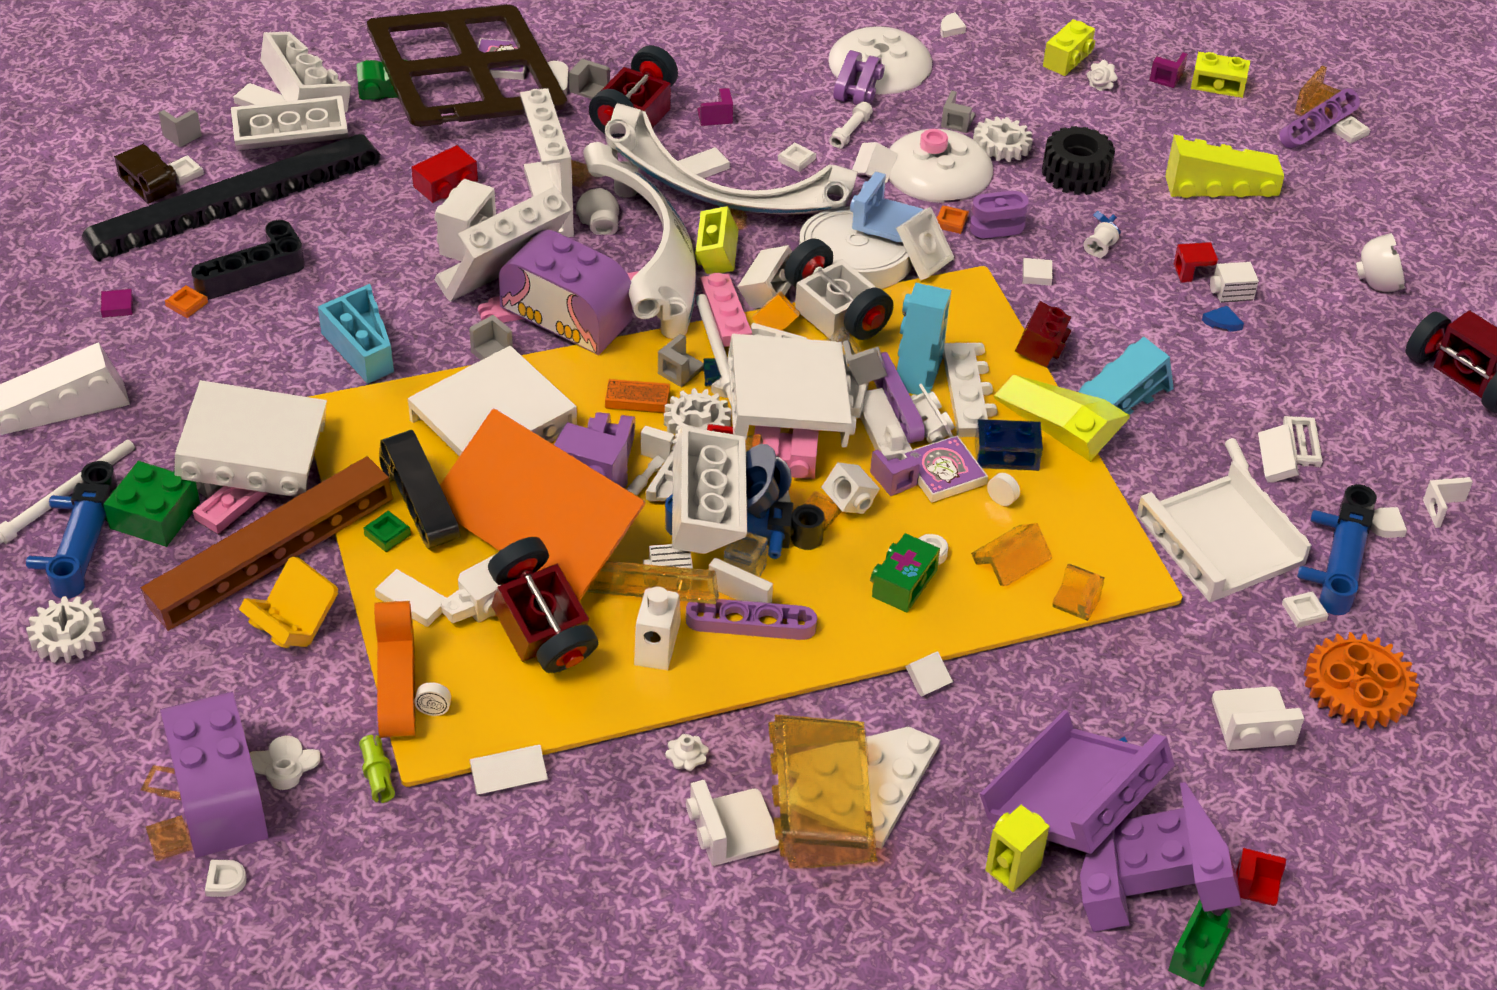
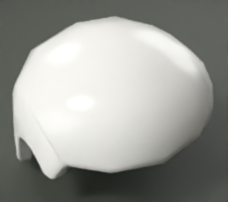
(593, 201)

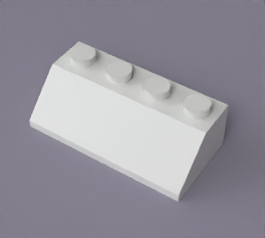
(289, 122)
(708, 490)

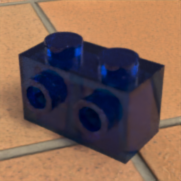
(1008, 444)

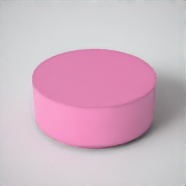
(934, 141)

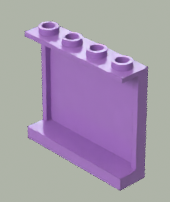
(1078, 782)

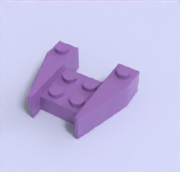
(1156, 855)

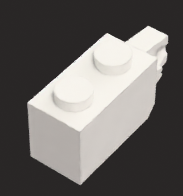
(474, 595)

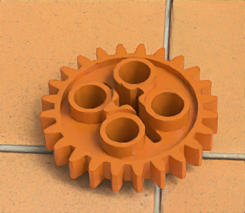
(1361, 680)

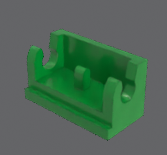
(1200, 945)

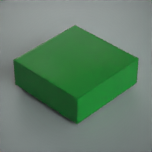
(387, 531)

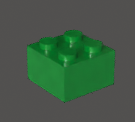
(151, 504)

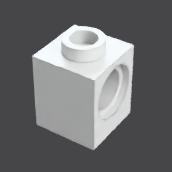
(850, 488)

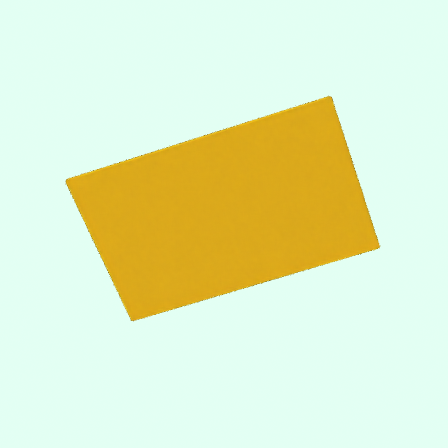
(961, 611)

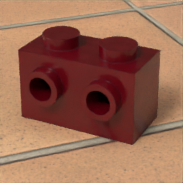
(1044, 334)

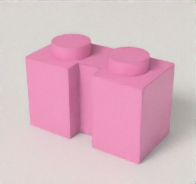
(796, 449)

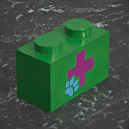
(904, 572)

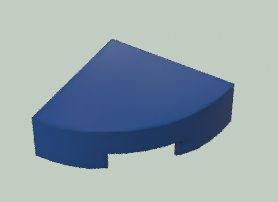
(1223, 318)

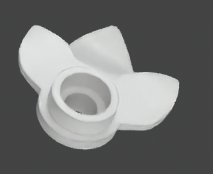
(284, 762)

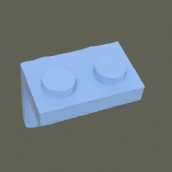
(879, 215)

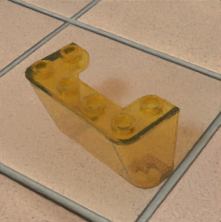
(822, 791)

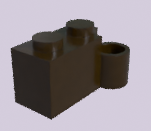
(146, 173)

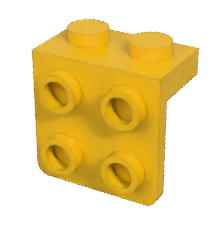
(293, 606)

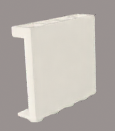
(555, 157)
(499, 239)
(499, 382)
(789, 385)
(250, 439)
(1225, 534)

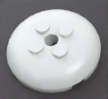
(904, 57)
(950, 175)

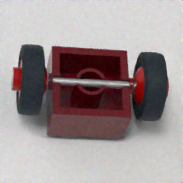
(641, 87)
(1465, 351)
(539, 607)

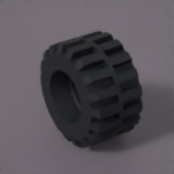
(1078, 160)

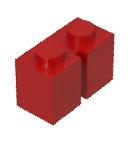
(443, 172)

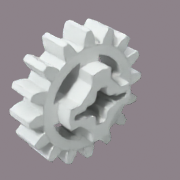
(1003, 138)
(696, 410)
(65, 629)

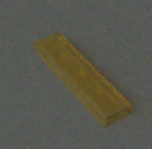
(634, 579)

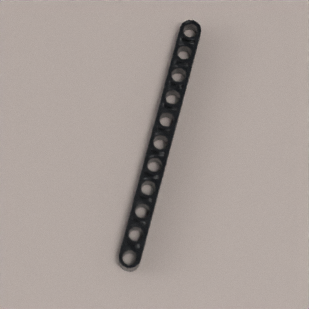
(229, 196)

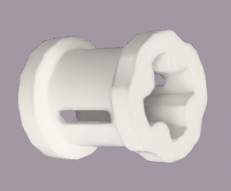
(1104, 236)

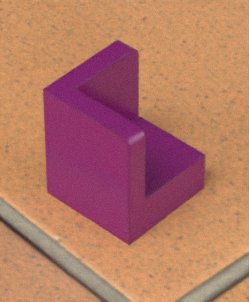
(1167, 71)
(717, 112)

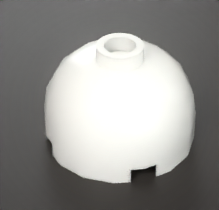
(1381, 265)

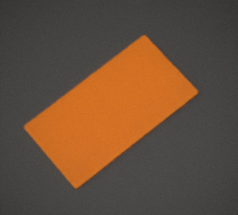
(524, 487)

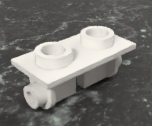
(937, 424)

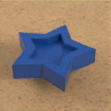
(1102, 218)

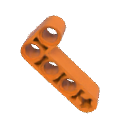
(395, 669)

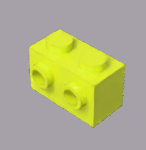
(1069, 47)
(1220, 74)
(717, 241)
(1016, 847)

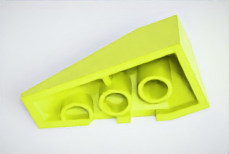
(1067, 415)

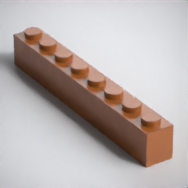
(267, 543)

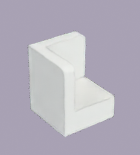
(874, 158)

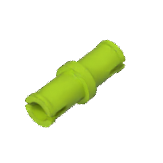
(376, 768)

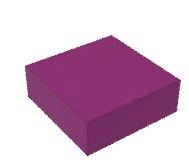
(116, 303)

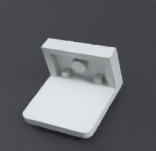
(1256, 718)
(731, 824)

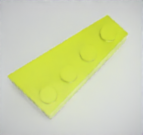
(1221, 171)

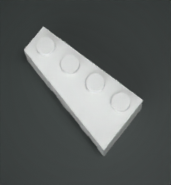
(297, 72)
(62, 391)

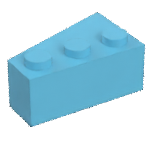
(358, 333)
(923, 336)
(1133, 376)

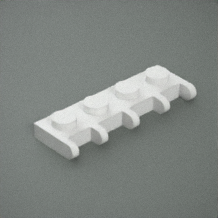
(966, 387)

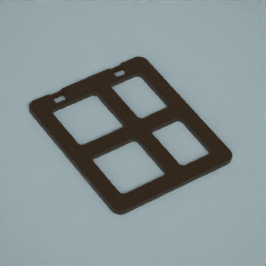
(469, 60)

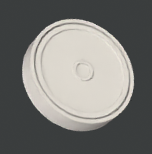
(870, 255)

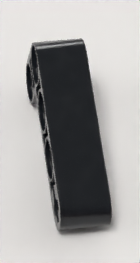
(252, 266)
(407, 464)

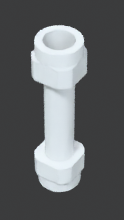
(841, 136)

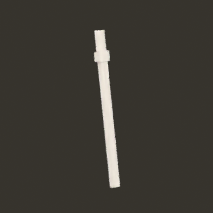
(715, 342)
(9, 530)

